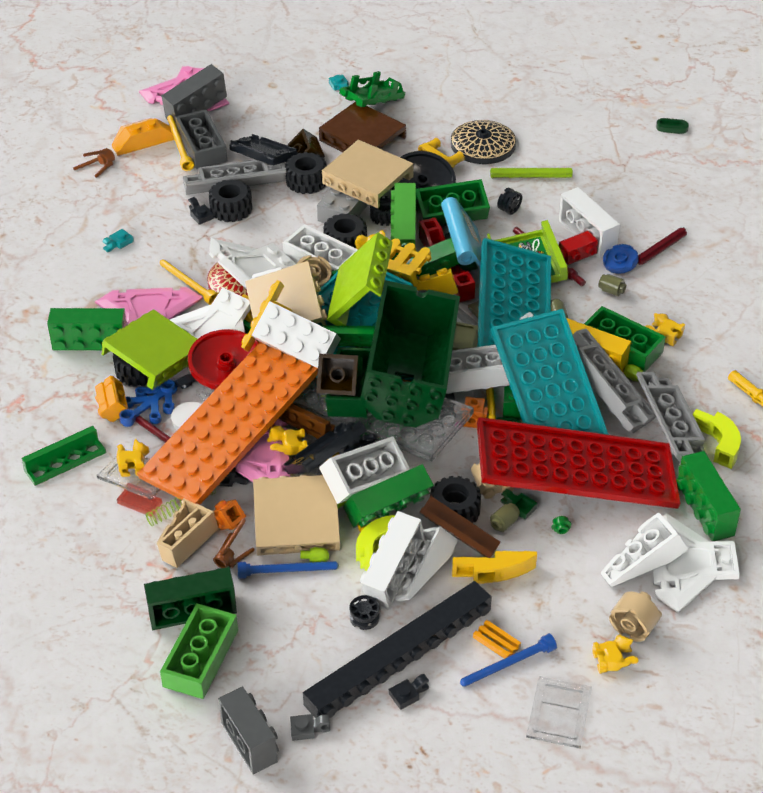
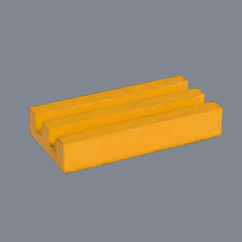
(499, 637)

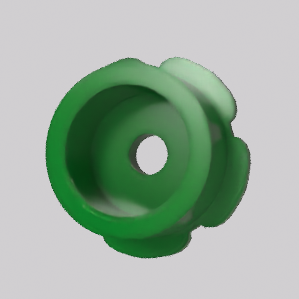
(561, 524)

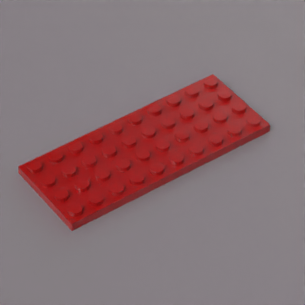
(576, 463)

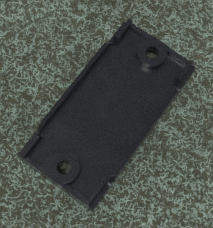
(263, 149)
(324, 448)

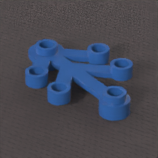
(166, 390)

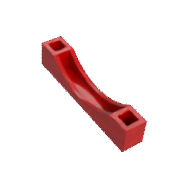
(431, 234)

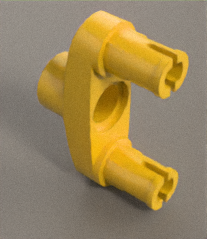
(432, 146)

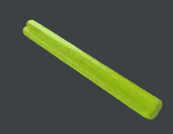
(531, 172)

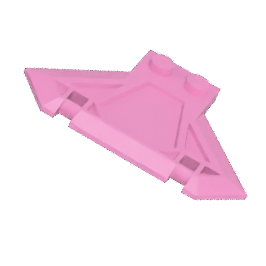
(154, 93)
(141, 301)
(263, 460)

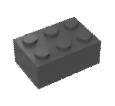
(248, 729)

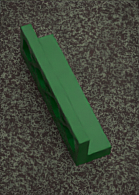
(353, 335)
(60, 453)

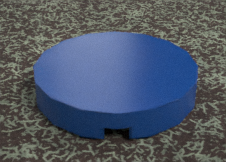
(620, 259)

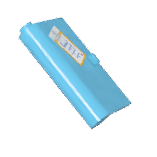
(462, 232)

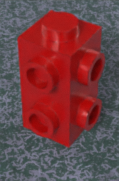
(578, 247)

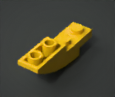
(500, 568)

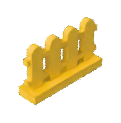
(399, 267)

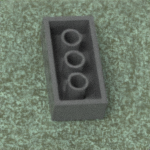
(195, 93)
(201, 139)

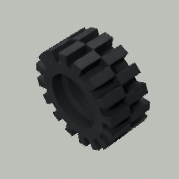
(383, 213)

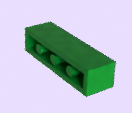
(442, 256)

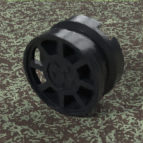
(509, 200)
(364, 613)

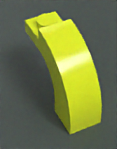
(724, 432)
(369, 539)

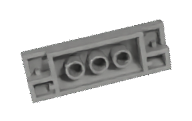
(249, 172)
(612, 384)
(672, 414)

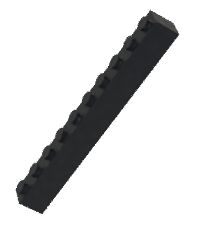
(397, 651)

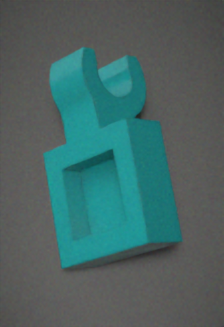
(338, 82)
(118, 239)

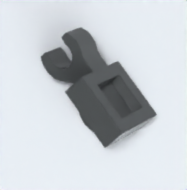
(304, 726)

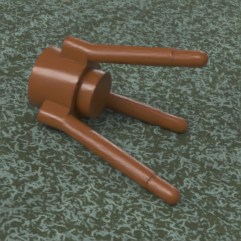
(105, 157)
(225, 556)

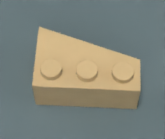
(186, 533)

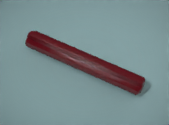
(661, 245)

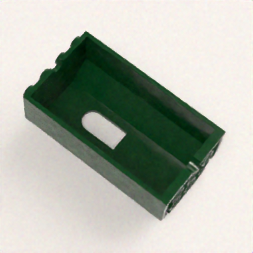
(412, 340)

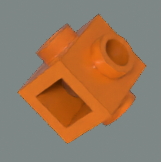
(479, 410)
(228, 514)

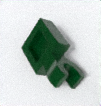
(524, 503)

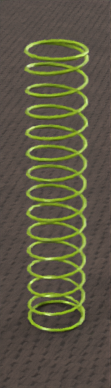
(167, 509)

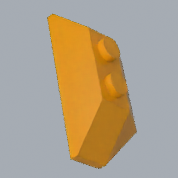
(141, 135)

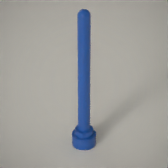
(246, 570)
(545, 644)

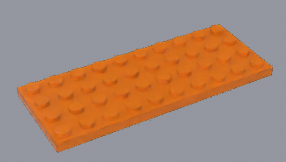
(228, 424)

